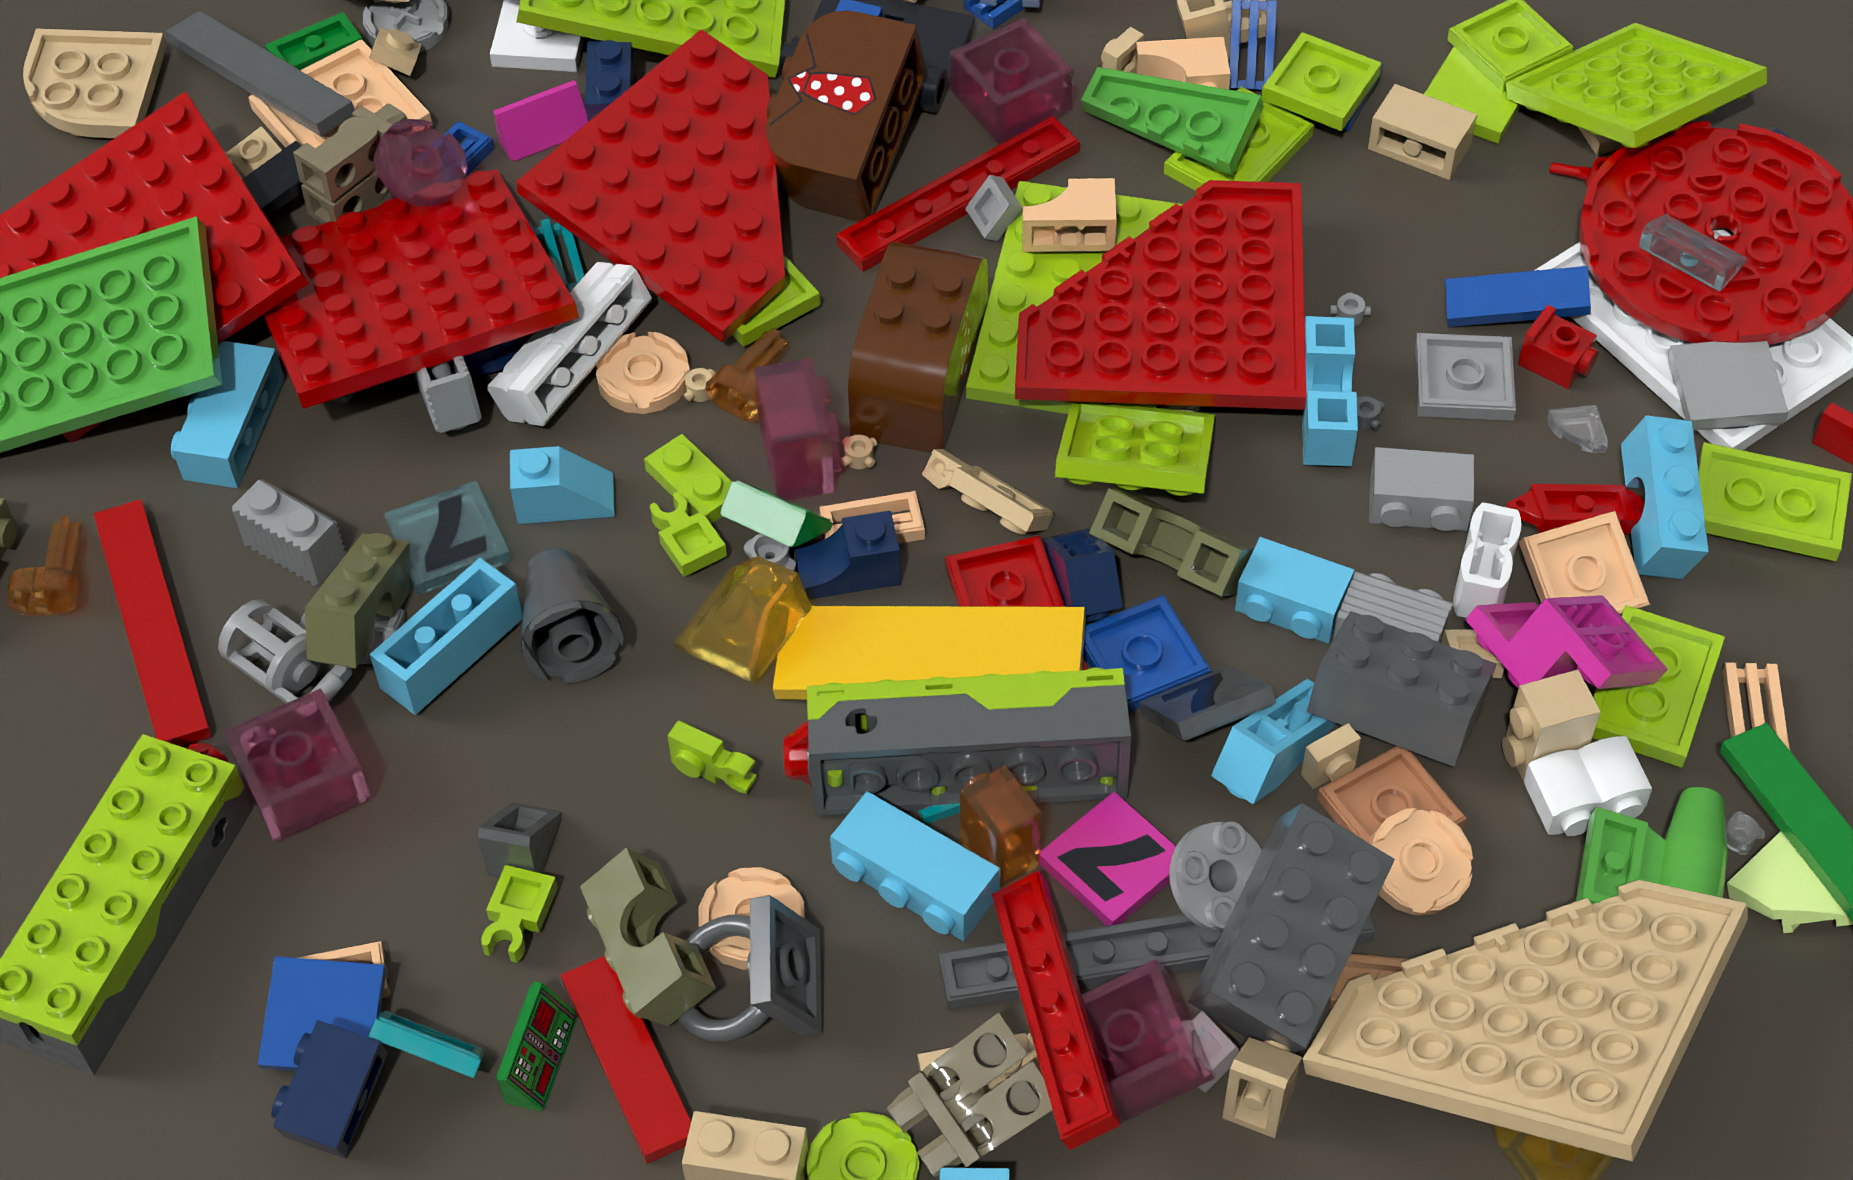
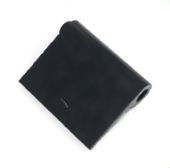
(938, 33)

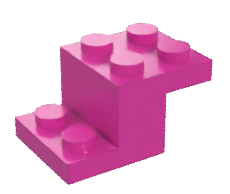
(1566, 637)

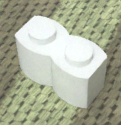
(1487, 558)
(1575, 782)

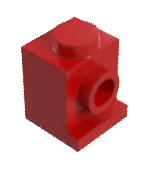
(1558, 349)

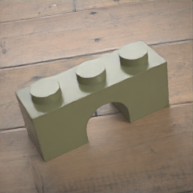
(1173, 539)
(364, 584)
(660, 974)

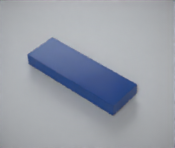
(1517, 296)

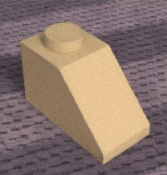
(1261, 1085)

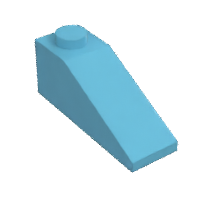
(1269, 745)

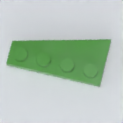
(1180, 115)

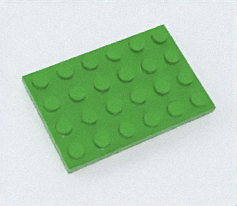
(106, 333)

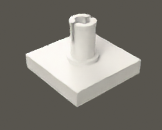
(531, 46)

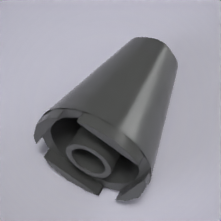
(566, 620)

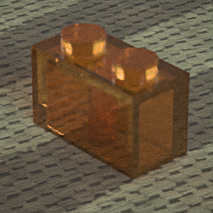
(1000, 823)

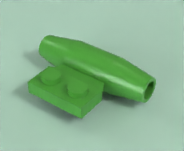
(1628, 850)

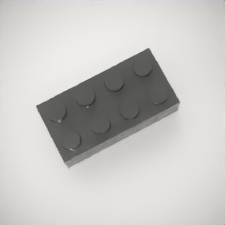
(1292, 930)

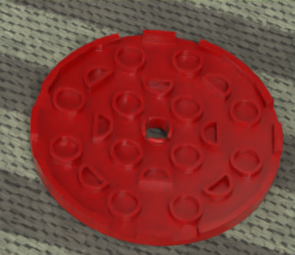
(1763, 187)

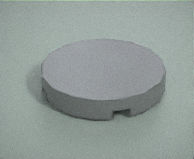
(421, 19)

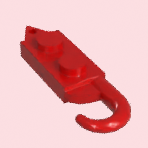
(1563, 504)

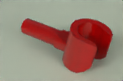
(1581, 173)

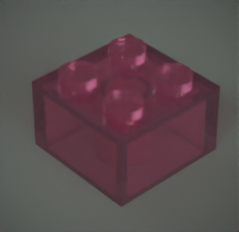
(1011, 79)
(797, 429)
(297, 764)
(1145, 1039)

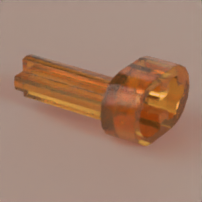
(734, 385)
(52, 587)

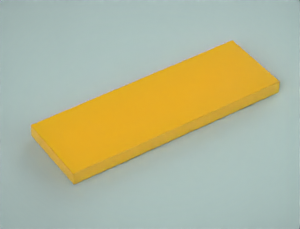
(926, 643)

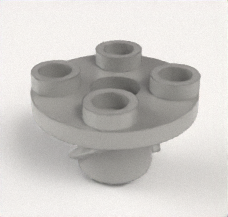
(1212, 871)

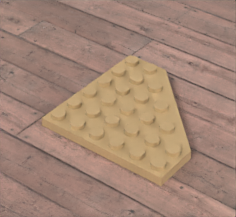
(1544, 1024)

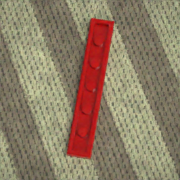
(947, 197)
(151, 625)
(1055, 1012)

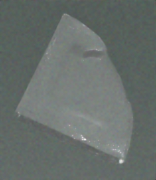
(1580, 426)

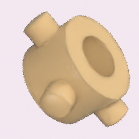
(695, 384)
(858, 452)

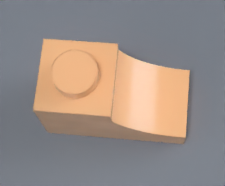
(1185, 60)
(1075, 220)

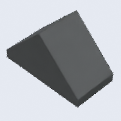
(518, 838)

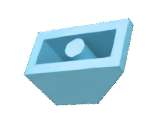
(558, 486)

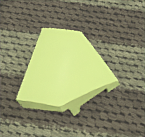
(1784, 888)

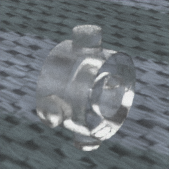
(1742, 833)

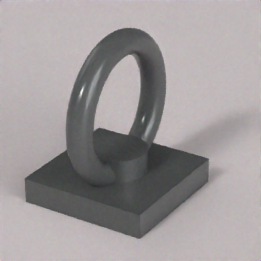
(781, 971)

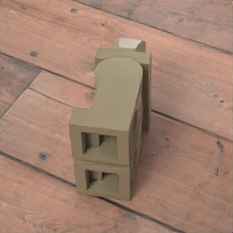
(342, 170)
(965, 1114)

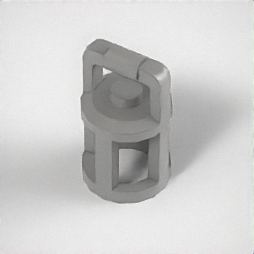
(288, 661)

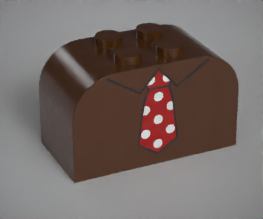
(844, 110)
(916, 346)

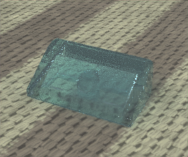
(1691, 251)

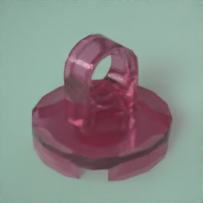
(420, 163)

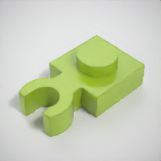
(687, 540)
(704, 756)
(516, 905)

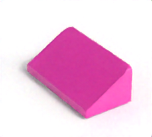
(540, 121)

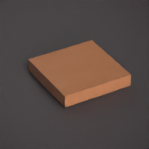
(1383, 788)

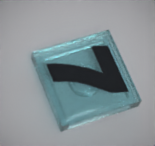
(447, 535)

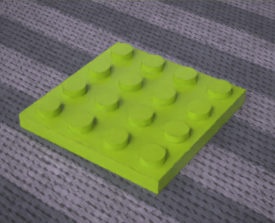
(1636, 84)

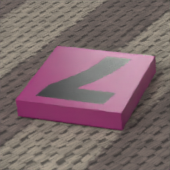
(1110, 860)

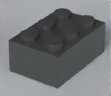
(1401, 687)

